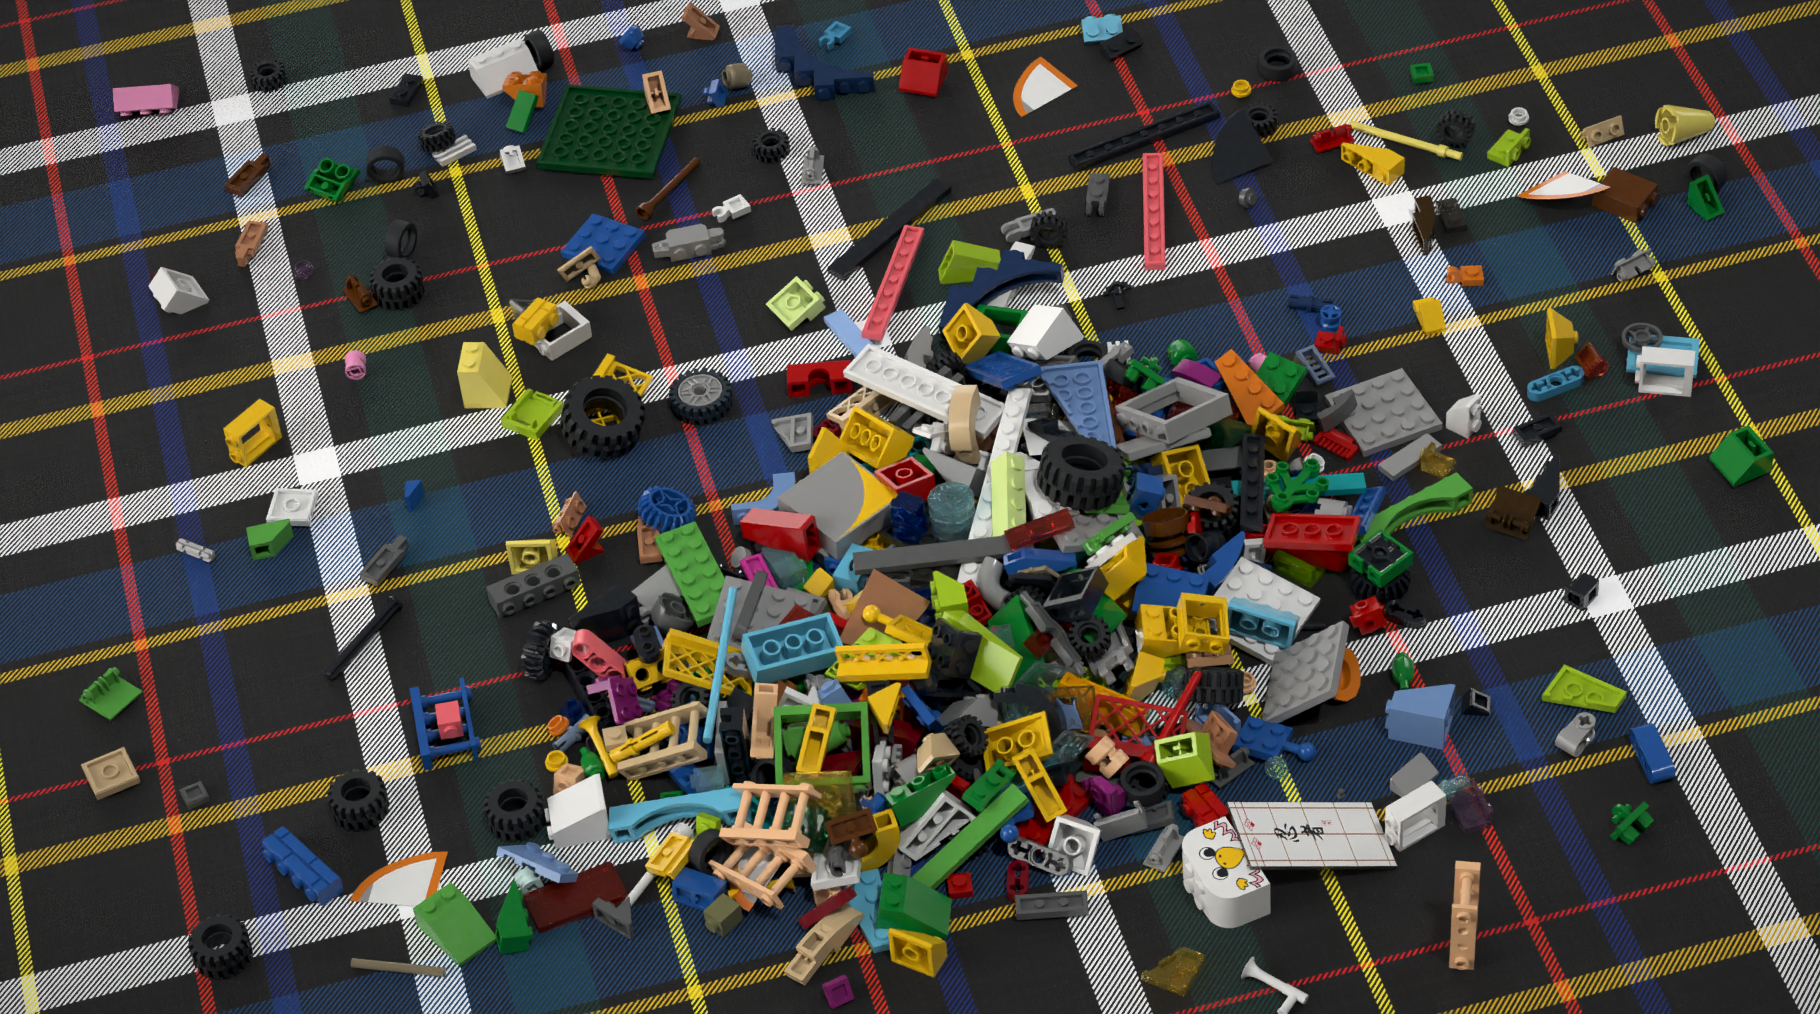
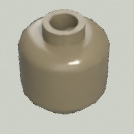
(737, 76)

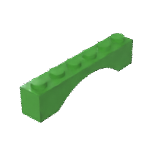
(1444, 496)

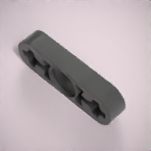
(1053, 868)

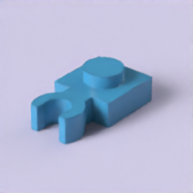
(835, 33)

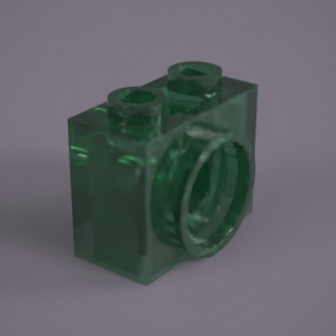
(814, 825)

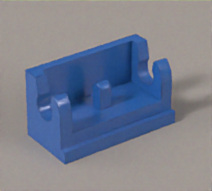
(696, 888)

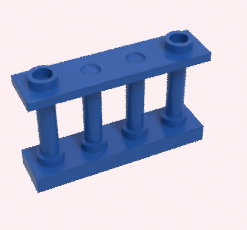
(424, 719)

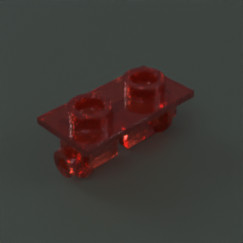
(1119, 393)

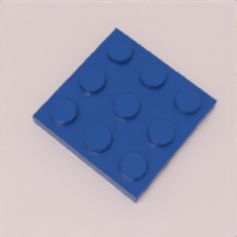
(609, 238)

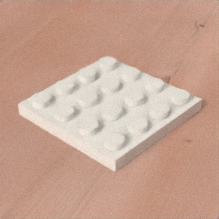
(1264, 588)

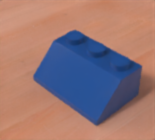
(1164, 586)

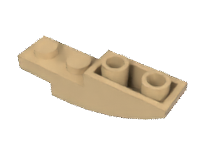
(823, 938)

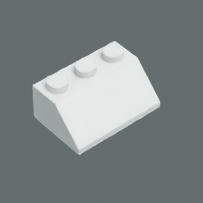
(493, 66)

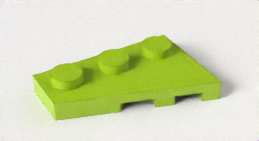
(1583, 691)

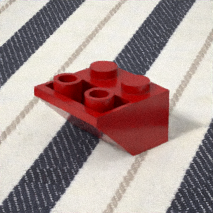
(923, 72)

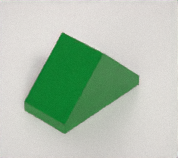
(1704, 199)

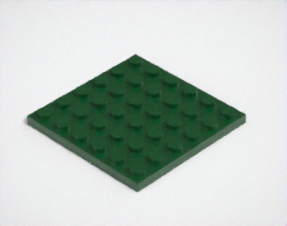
(607, 132)

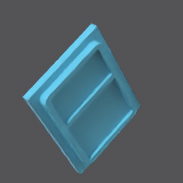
(1671, 343)

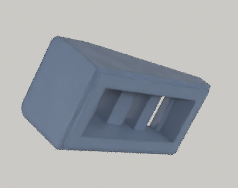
(1312, 353)

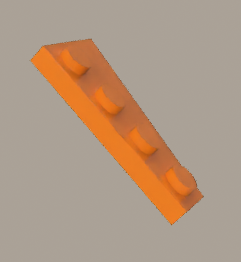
(1246, 387)

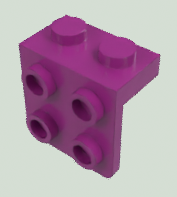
(622, 697)

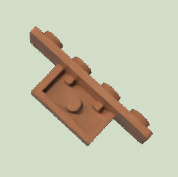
(1221, 737)

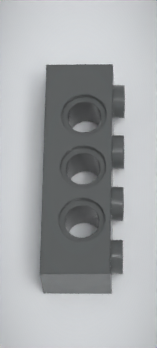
(533, 585)

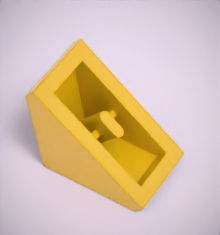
(884, 705)

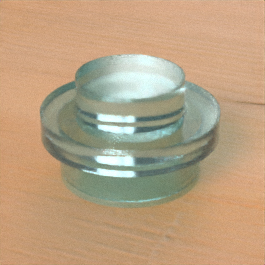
(1276, 767)

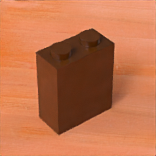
(1627, 196)

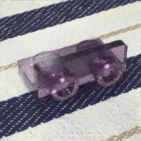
(1471, 809)

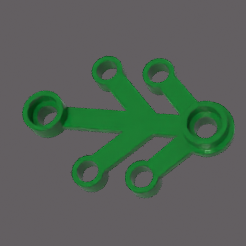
(1284, 500)

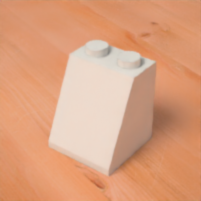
(1044, 333)
(578, 814)

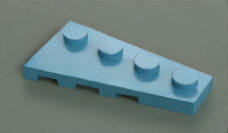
(867, 902)

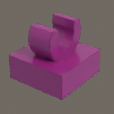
(838, 991)

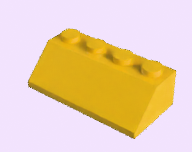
(875, 439)

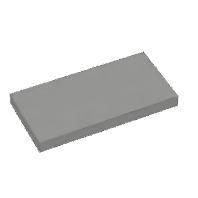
(1148, 446)

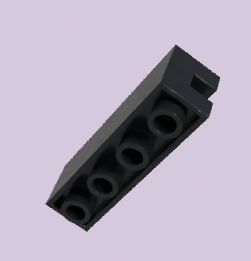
(736, 744)

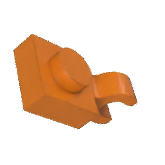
(1467, 275)

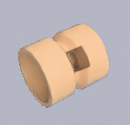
(1101, 750)

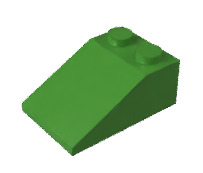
(453, 924)

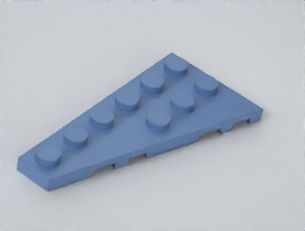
(1082, 397)

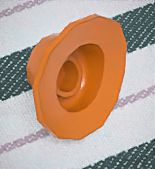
(1349, 678)

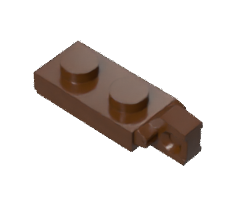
(247, 175)

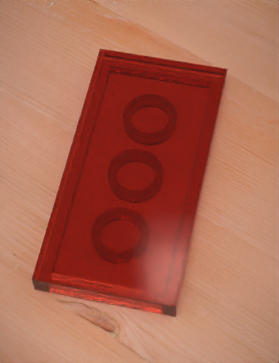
(569, 901)

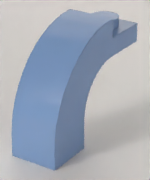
(781, 483)

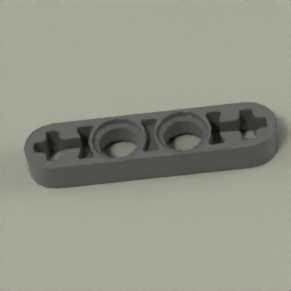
(750, 604)

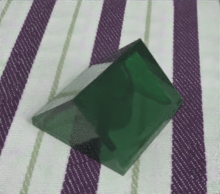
(1225, 433)

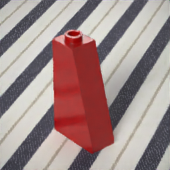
(782, 531)

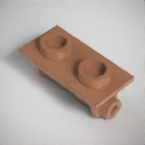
(570, 515)

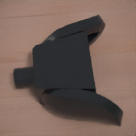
(944, 686)

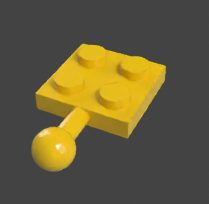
(899, 628)

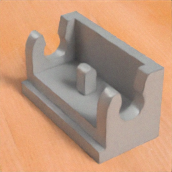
(1122, 823)

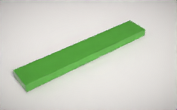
(971, 837)

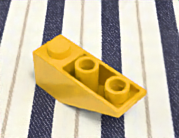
(1377, 162)

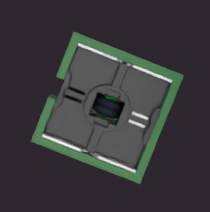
(1380, 558)

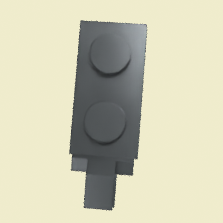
(384, 561)

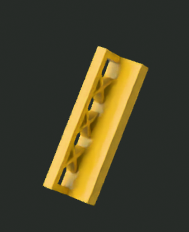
(884, 666)

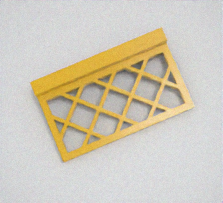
(608, 367)
(700, 649)

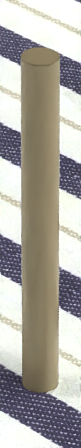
(398, 967)

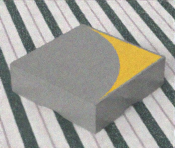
(845, 503)

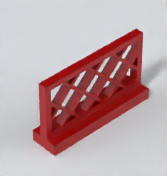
(1132, 750)

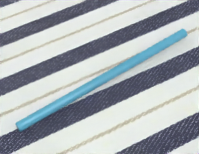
(720, 664)

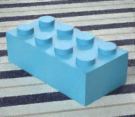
(791, 648)

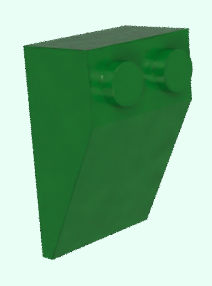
(912, 906)

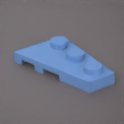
(543, 862)

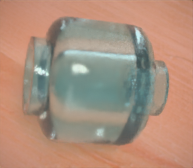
(1175, 682)

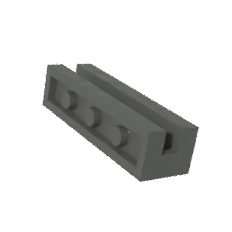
(909, 417)

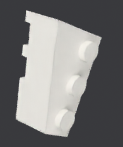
(939, 821)

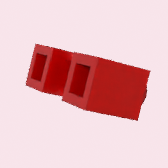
(806, 375)

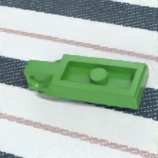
(1107, 534)

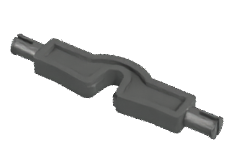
(1060, 642)

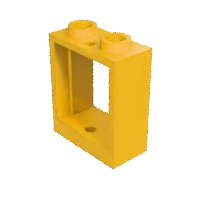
(269, 433)
(1215, 608)

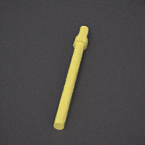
(1441, 150)

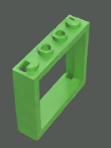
(845, 711)

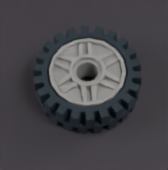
(701, 396)

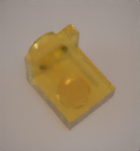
(1434, 462)

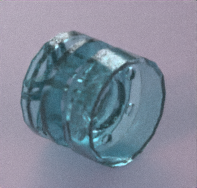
(951, 511)

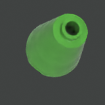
(795, 733)

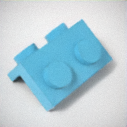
(1100, 29)

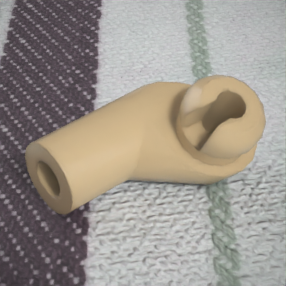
(593, 277)

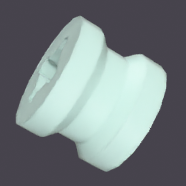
(528, 880)

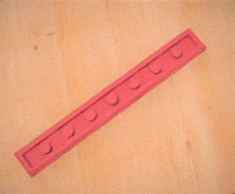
(1153, 211)
(893, 283)

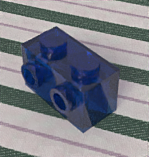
(908, 517)

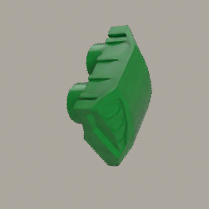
(331, 180)

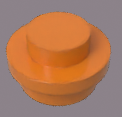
(558, 725)

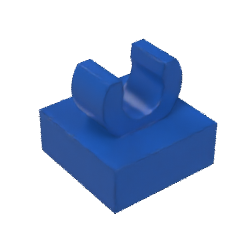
(716, 93)

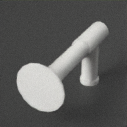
(1293, 993)

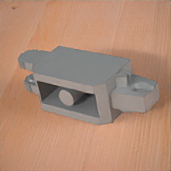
(689, 242)

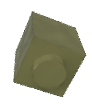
(722, 915)

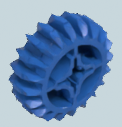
(665, 508)

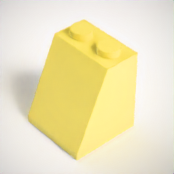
(482, 377)

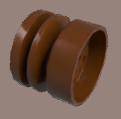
(1166, 530)

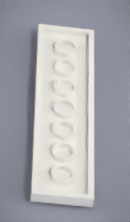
(917, 387)

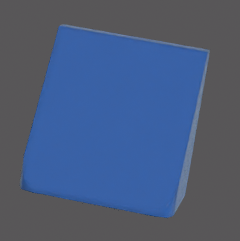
(413, 493)

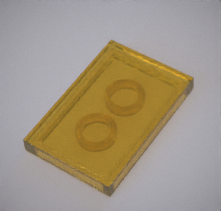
(835, 789)

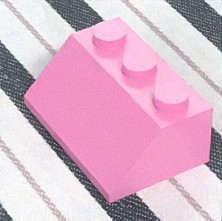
(145, 99)

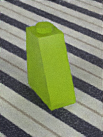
(962, 262)

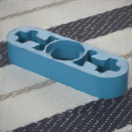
(1542, 389)

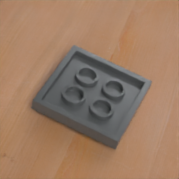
(1039, 390)

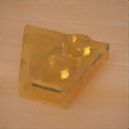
(1176, 971)

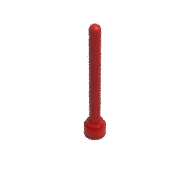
(1150, 756)

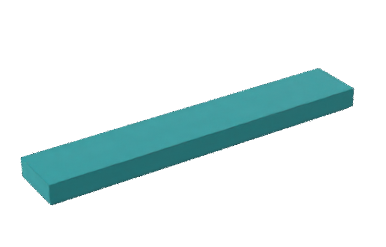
(1338, 485)

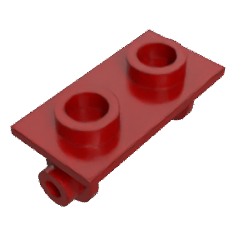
(1326, 140)

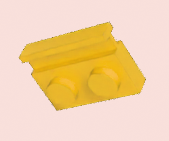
(670, 856)

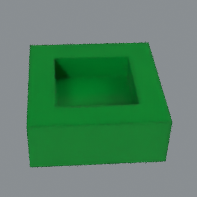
(1421, 73)

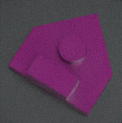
(1107, 797)

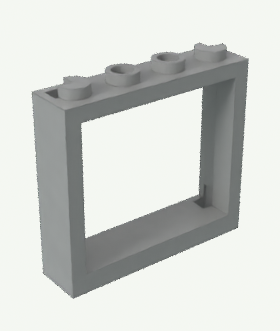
(1209, 408)

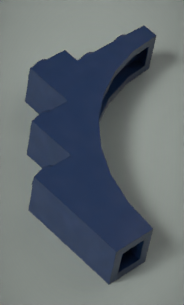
(810, 71)
(989, 283)

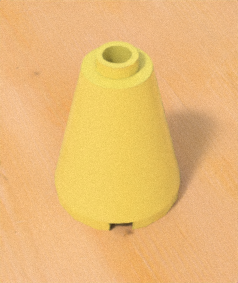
(1682, 123)

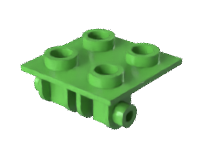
(109, 694)

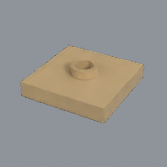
(110, 773)

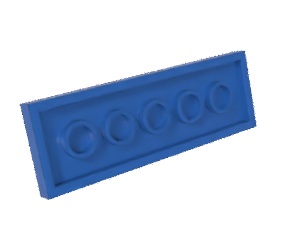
(1003, 370)

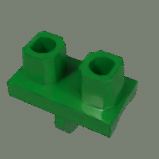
(1136, 369)
(1627, 819)

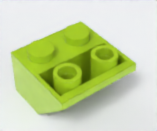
(947, 595)
(1185, 759)

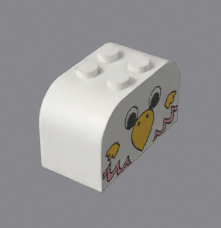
(1221, 878)

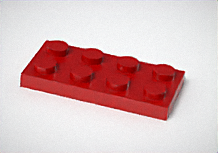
(1312, 532)
(1075, 800)

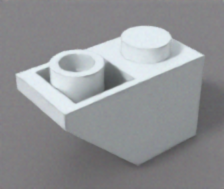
(1465, 416)

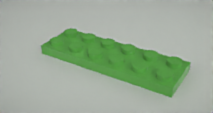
(692, 570)

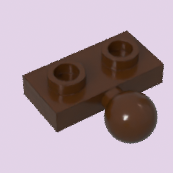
(1212, 504)
(850, 828)

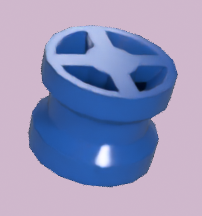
(1330, 317)

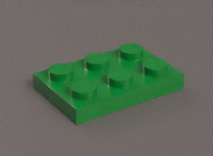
(1281, 376)

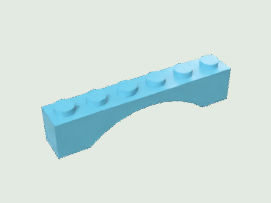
(636, 819)

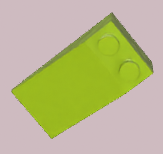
(995, 661)

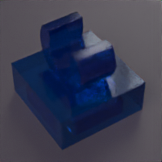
(573, 711)

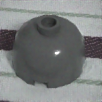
(670, 612)

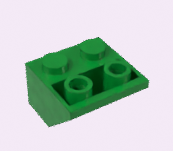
(1742, 456)

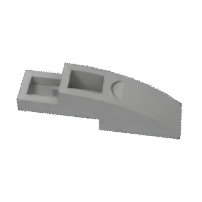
(920, 349)

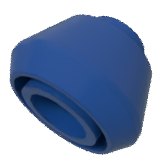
(632, 38)

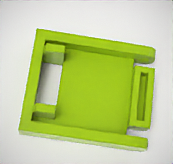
(533, 410)

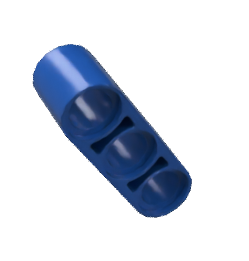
(1652, 753)

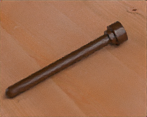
(645, 210)

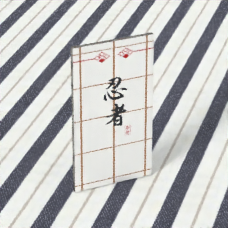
(1310, 835)

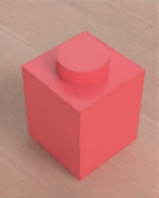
(449, 720)

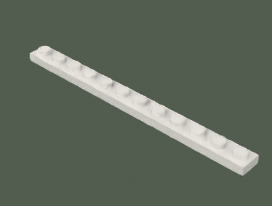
(1006, 440)

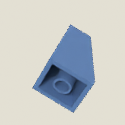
(1421, 715)

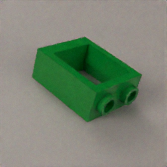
(1003, 316)

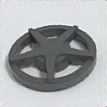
(1641, 337)

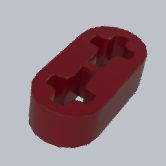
(1013, 881)

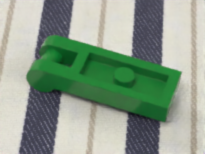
(989, 785)

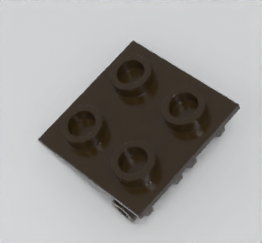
(1512, 512)

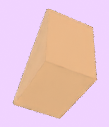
(656, 92)

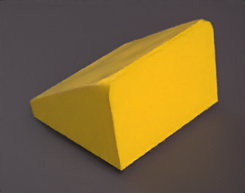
(819, 583)

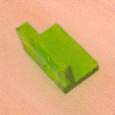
(1297, 569)

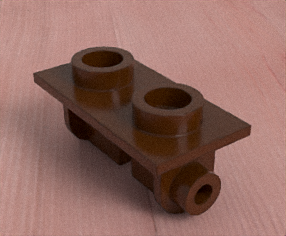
(359, 294)

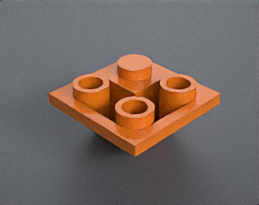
(533, 83)

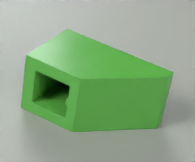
(269, 538)

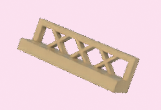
(871, 401)

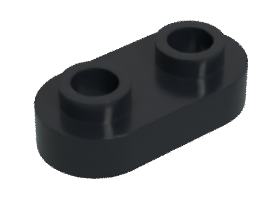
(647, 644)

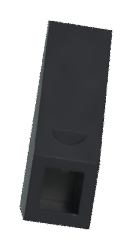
(1547, 488)

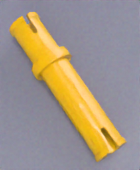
(634, 746)

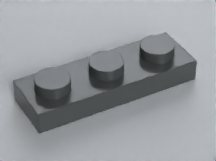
(1051, 905)

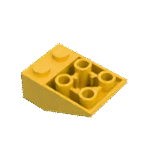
(1125, 568)
(1158, 630)

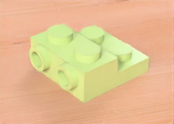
(796, 303)

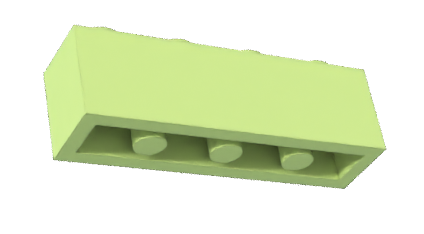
(1007, 492)

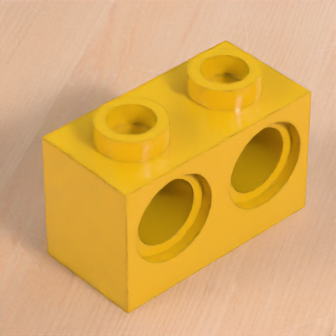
(652, 673)

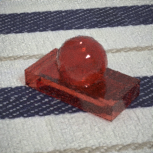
(1591, 361)

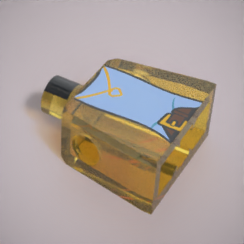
(1077, 706)

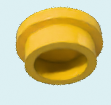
(1241, 88)
(555, 760)

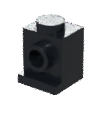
(1581, 591)

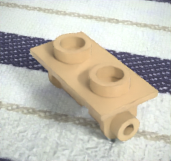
(1603, 131)

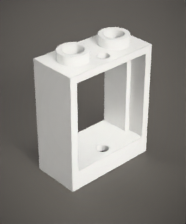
(580, 332)
(1661, 383)
(1415, 816)

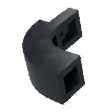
(1038, 700)

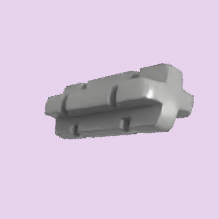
(195, 550)

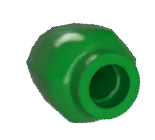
(1403, 670)
(591, 763)

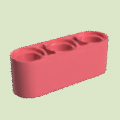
(597, 655)

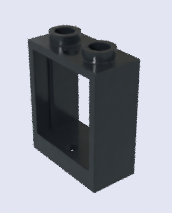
(1064, 606)

